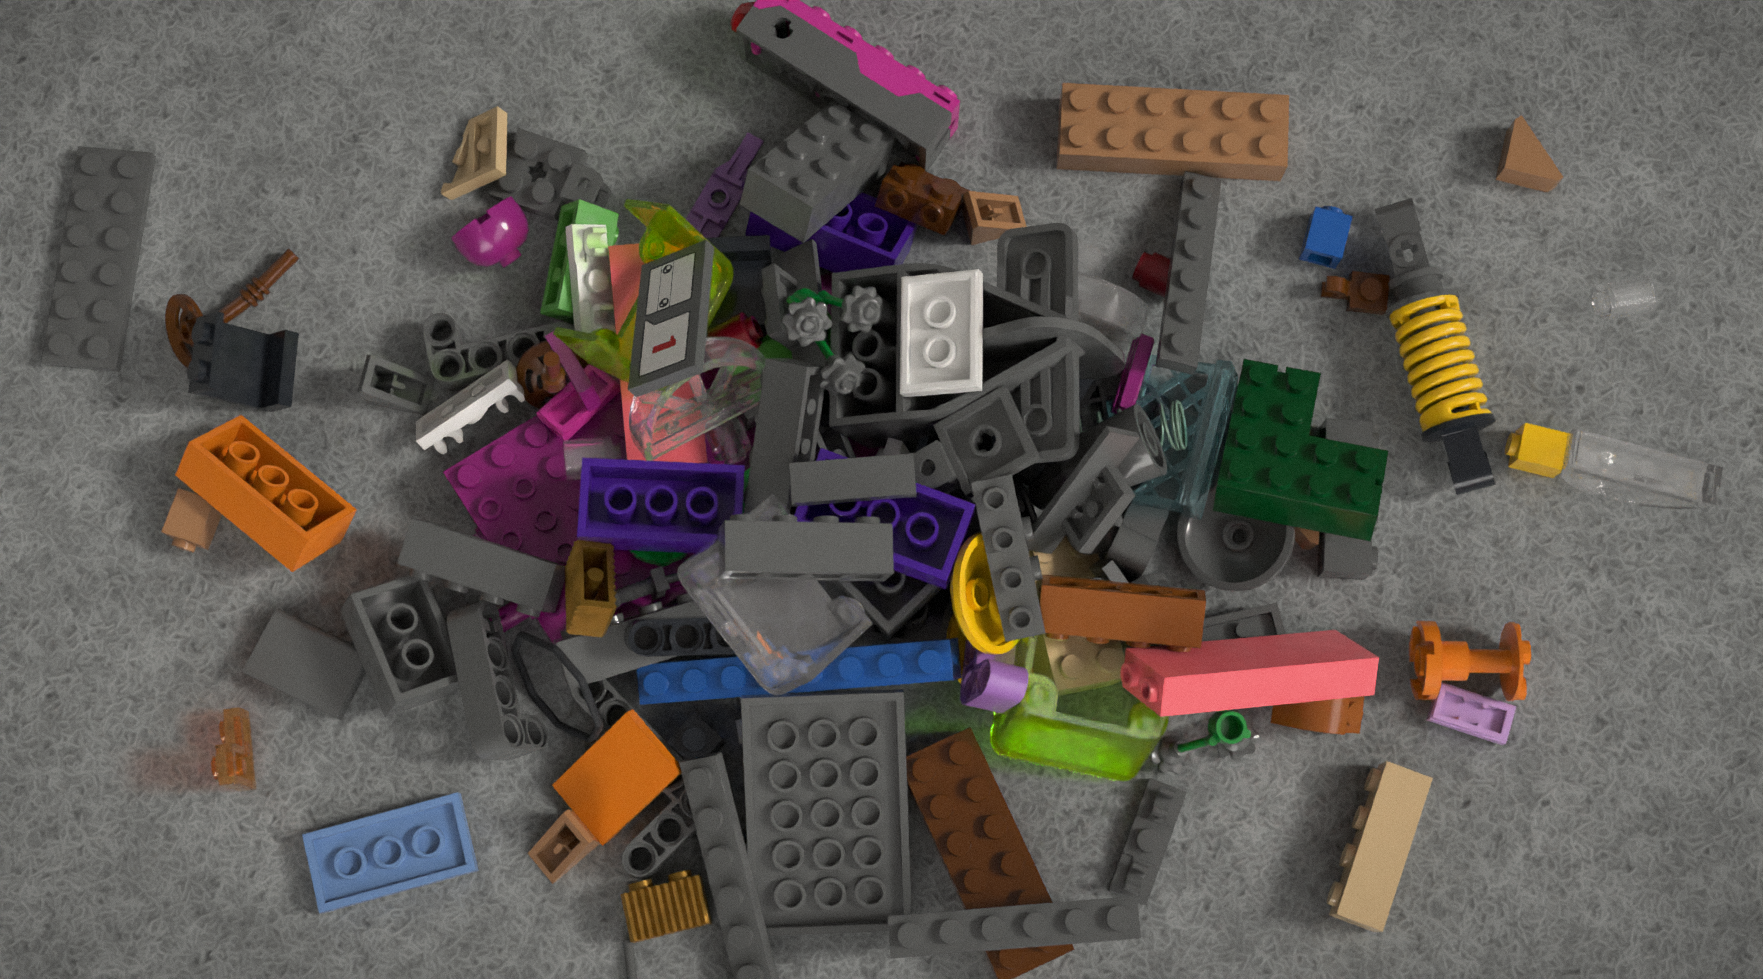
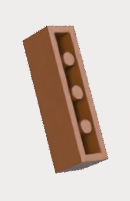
(1122, 612)

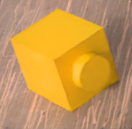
(1536, 450)

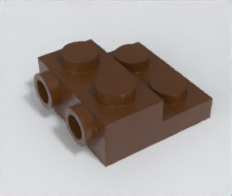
(921, 197)

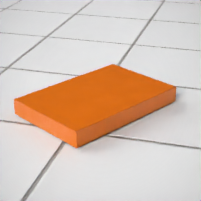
(617, 777)

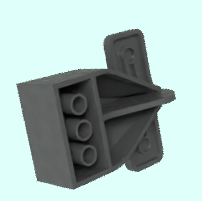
(1028, 347)

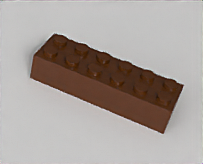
(978, 840)

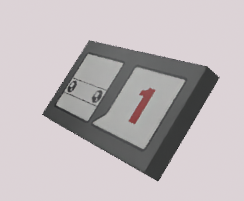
(671, 319)

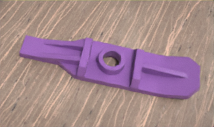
(729, 178)

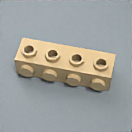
(1379, 846)

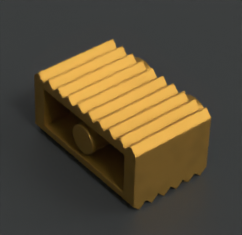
(590, 588)
(665, 907)

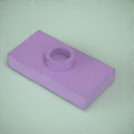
(1472, 714)

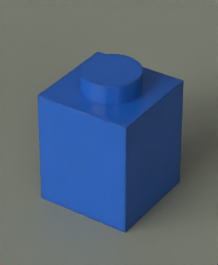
(1325, 236)

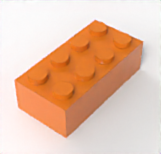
(265, 492)

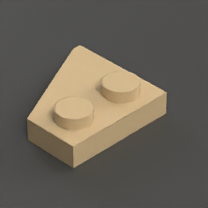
(480, 155)

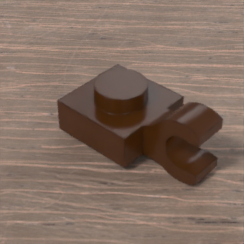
(1362, 290)

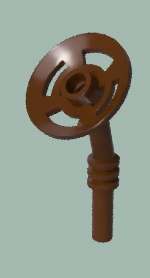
(182, 332)
(551, 373)

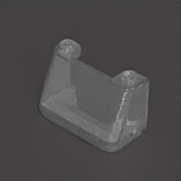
(775, 627)

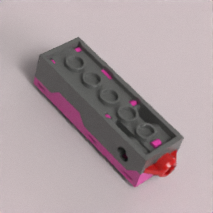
(835, 64)

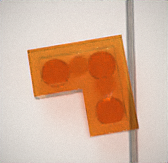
(234, 758)

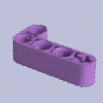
(991, 680)

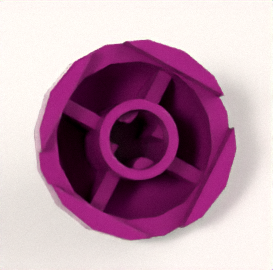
(494, 235)

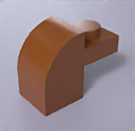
(1323, 716)

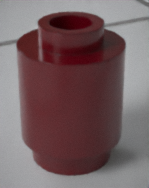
(1152, 273)
(739, 327)

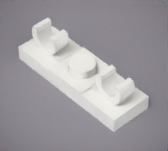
(590, 277)
(468, 407)

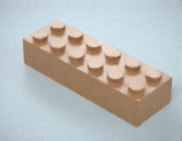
(1173, 131)

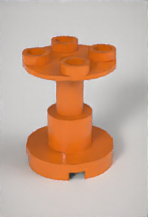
(1453, 661)

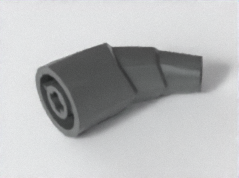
(1141, 464)

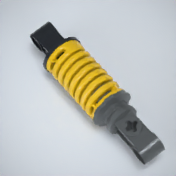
(1436, 351)

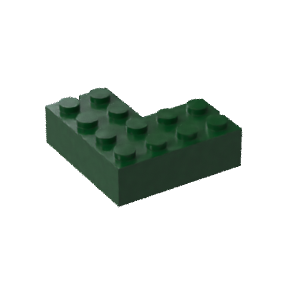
(1285, 475)

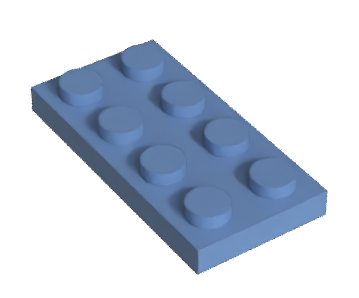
(390, 852)

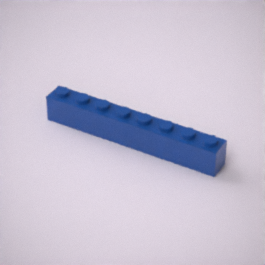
(853, 668)

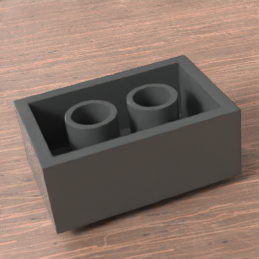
(402, 643)

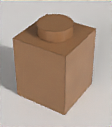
(191, 521)

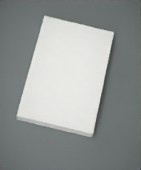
(941, 333)

